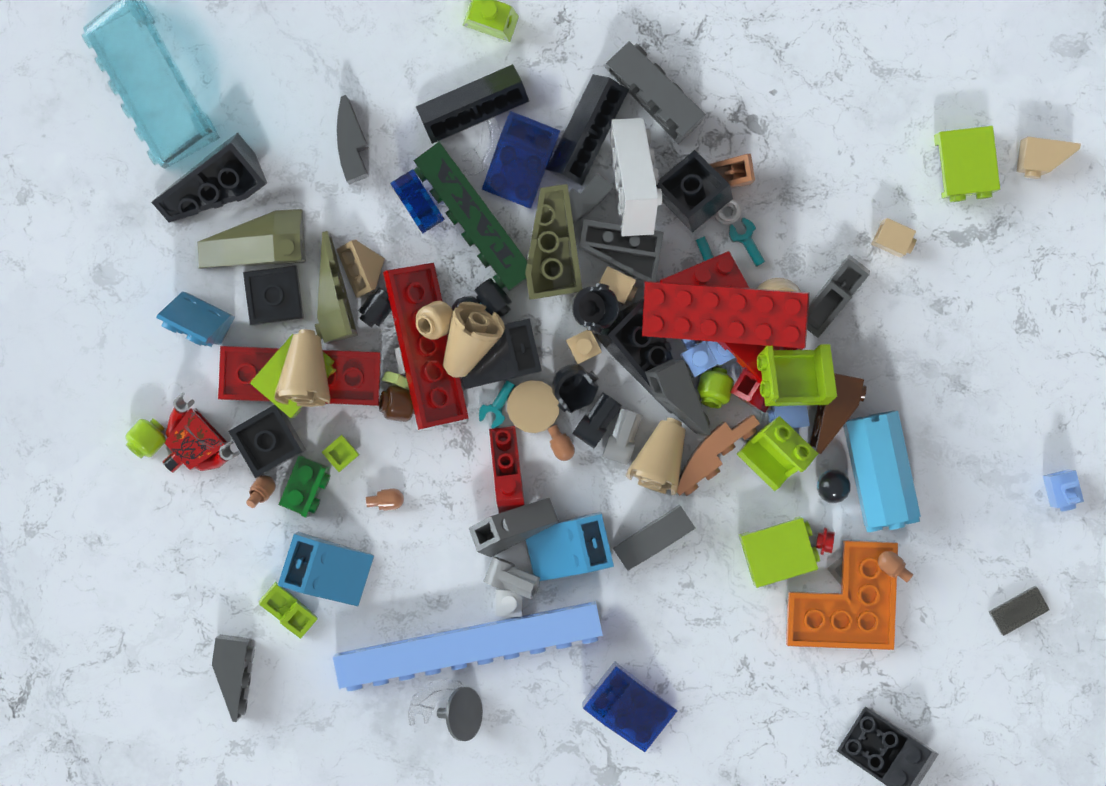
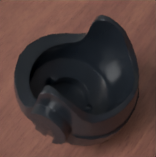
(595, 307)
(574, 387)

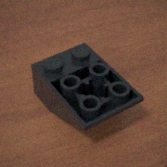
(509, 358)
(886, 751)

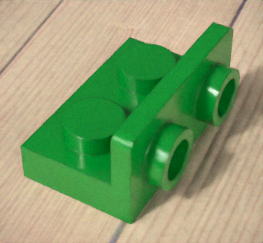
(304, 486)

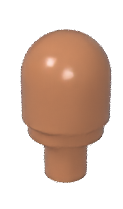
(561, 444)
(261, 490)
(386, 499)
(894, 565)

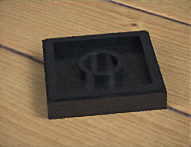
(273, 295)

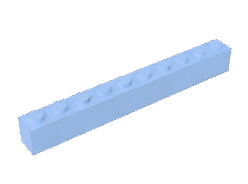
(467, 645)

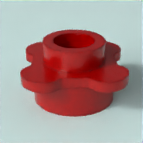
(825, 541)

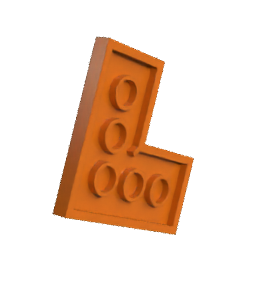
(858, 615)

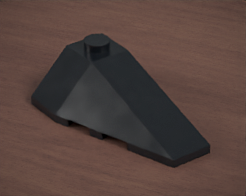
(220, 178)
(632, 349)

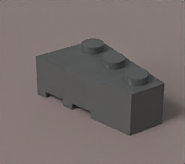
(630, 254)

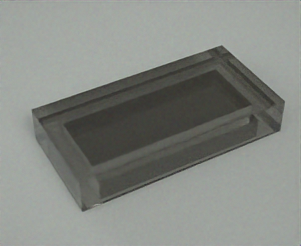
(1019, 610)

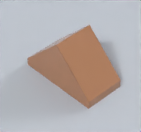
(736, 170)

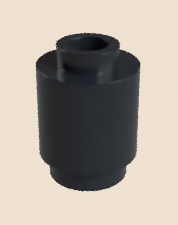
(493, 298)
(375, 308)

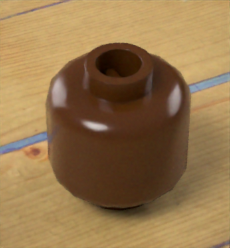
(396, 404)

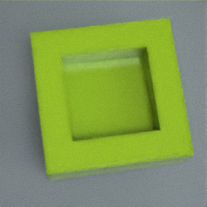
(340, 453)

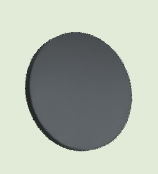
(462, 714)

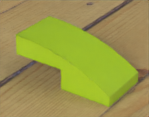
(288, 610)

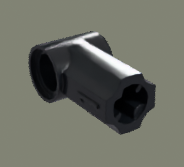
(594, 425)

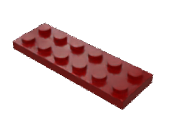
(725, 314)
(352, 383)
(433, 392)

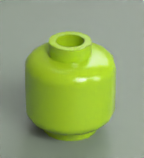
(715, 387)
(145, 438)

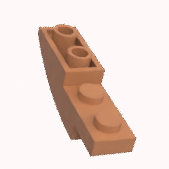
(704, 458)

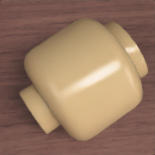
(434, 319)

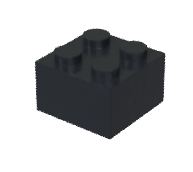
(694, 191)
(267, 440)

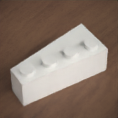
(635, 176)

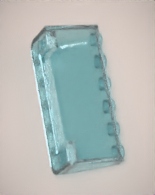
(148, 82)

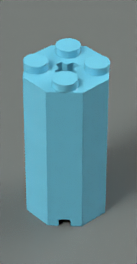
(882, 471)

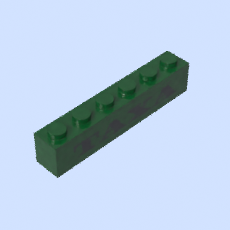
(473, 215)

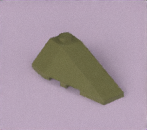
(261, 241)
(553, 255)
(334, 309)

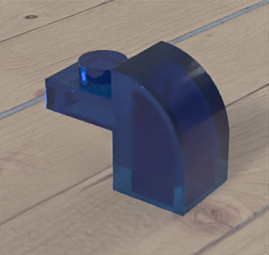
(417, 201)

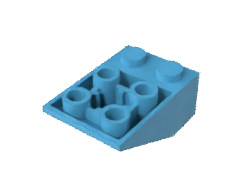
(197, 319)
(570, 548)
(325, 569)

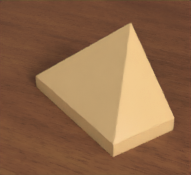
(361, 266)

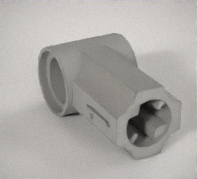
(621, 441)
(505, 576)

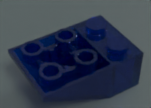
(521, 159)
(628, 707)

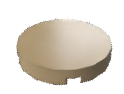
(532, 406)

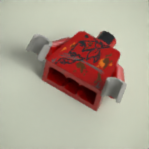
(194, 440)

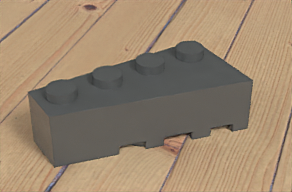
(655, 91)

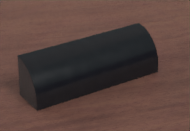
(472, 103)
(587, 129)

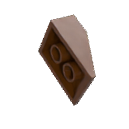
(832, 417)

